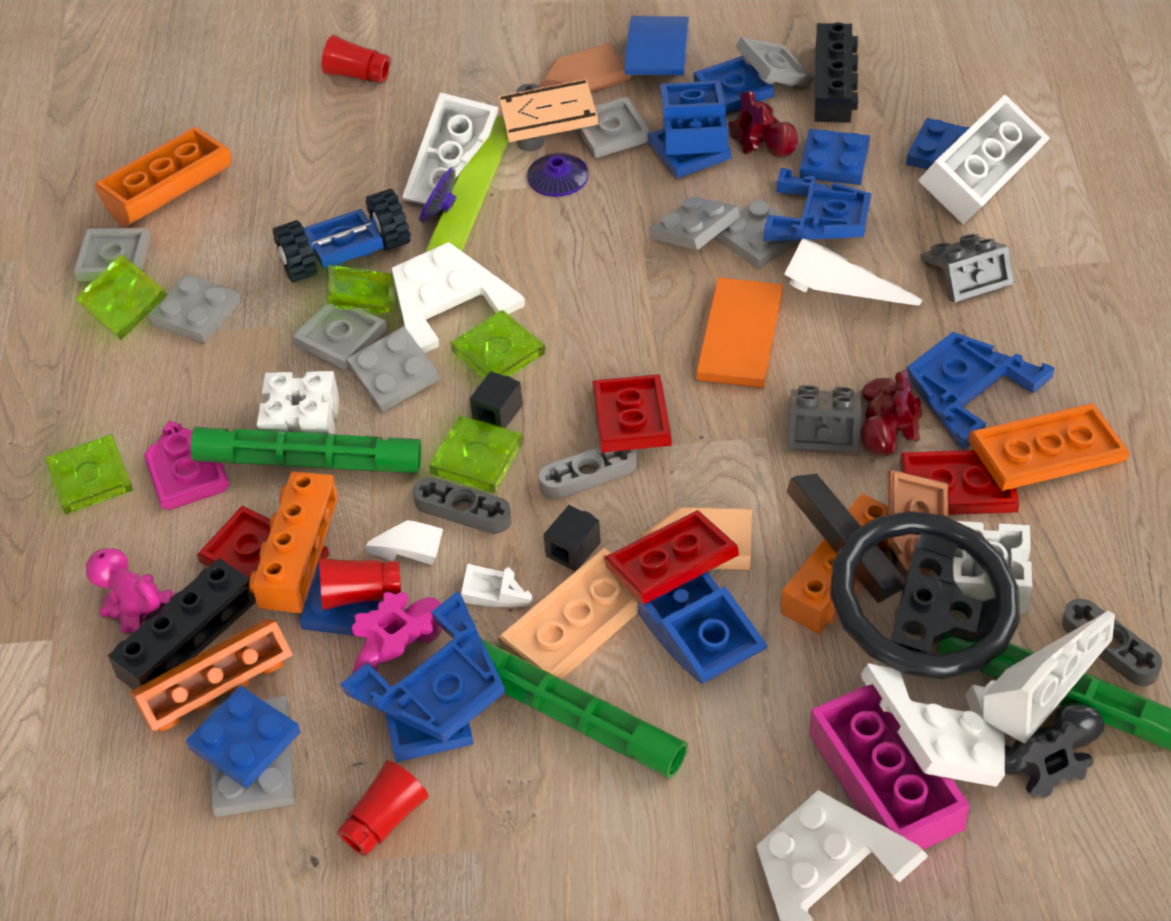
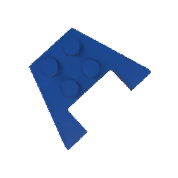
(827, 212)
(961, 370)
(445, 688)

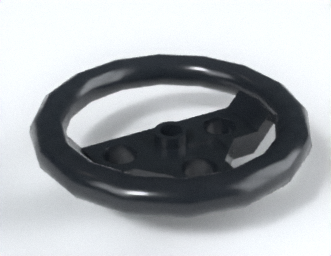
(928, 600)

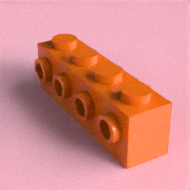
(294, 542)
(808, 592)
(210, 674)

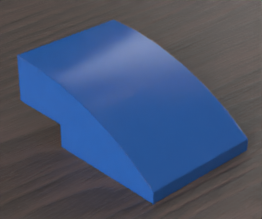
(657, 45)
(694, 117)
(702, 628)

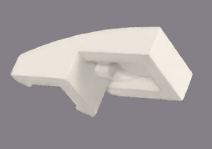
(407, 539)
(493, 588)

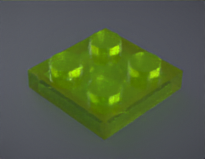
(360, 289)
(121, 296)
(498, 346)
(476, 454)
(88, 474)

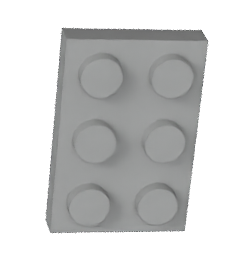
(269, 790)

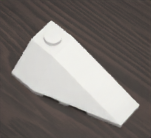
(451, 140)
(829, 272)
(1038, 683)

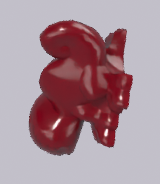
(759, 124)
(889, 409)

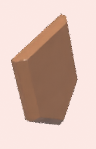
(597, 64)
(918, 495)

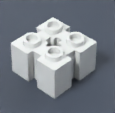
(299, 403)
(1014, 545)

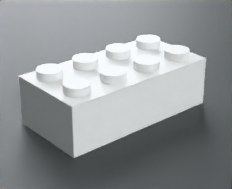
(983, 159)

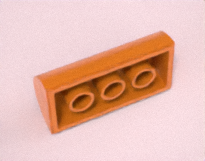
(162, 175)

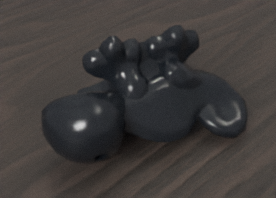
(1049, 751)

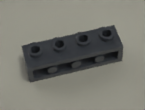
(834, 81)
(183, 625)

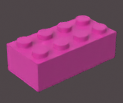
(881, 773)

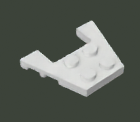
(442, 281)
(942, 738)
(821, 847)

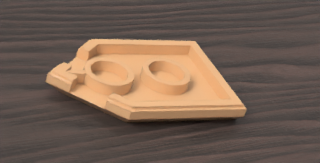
(732, 521)

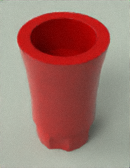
(354, 61)
(357, 581)
(382, 808)

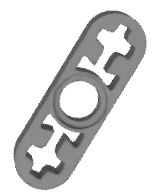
(567, 486)

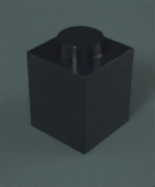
(496, 400)
(572, 537)

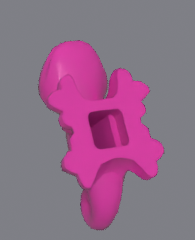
(130, 594)
(392, 630)

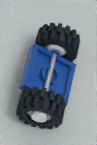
(342, 236)

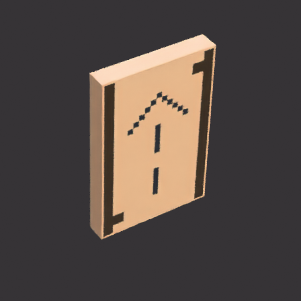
(548, 110)

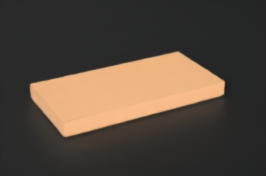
(572, 619)

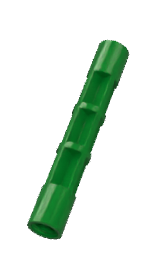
(306, 450)
(1116, 705)
(588, 713)

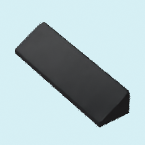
(835, 524)

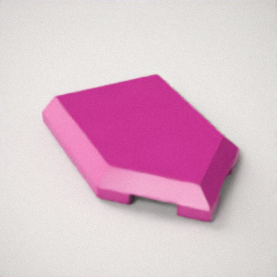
(175, 474)

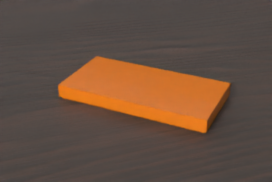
(740, 332)
(1048, 446)

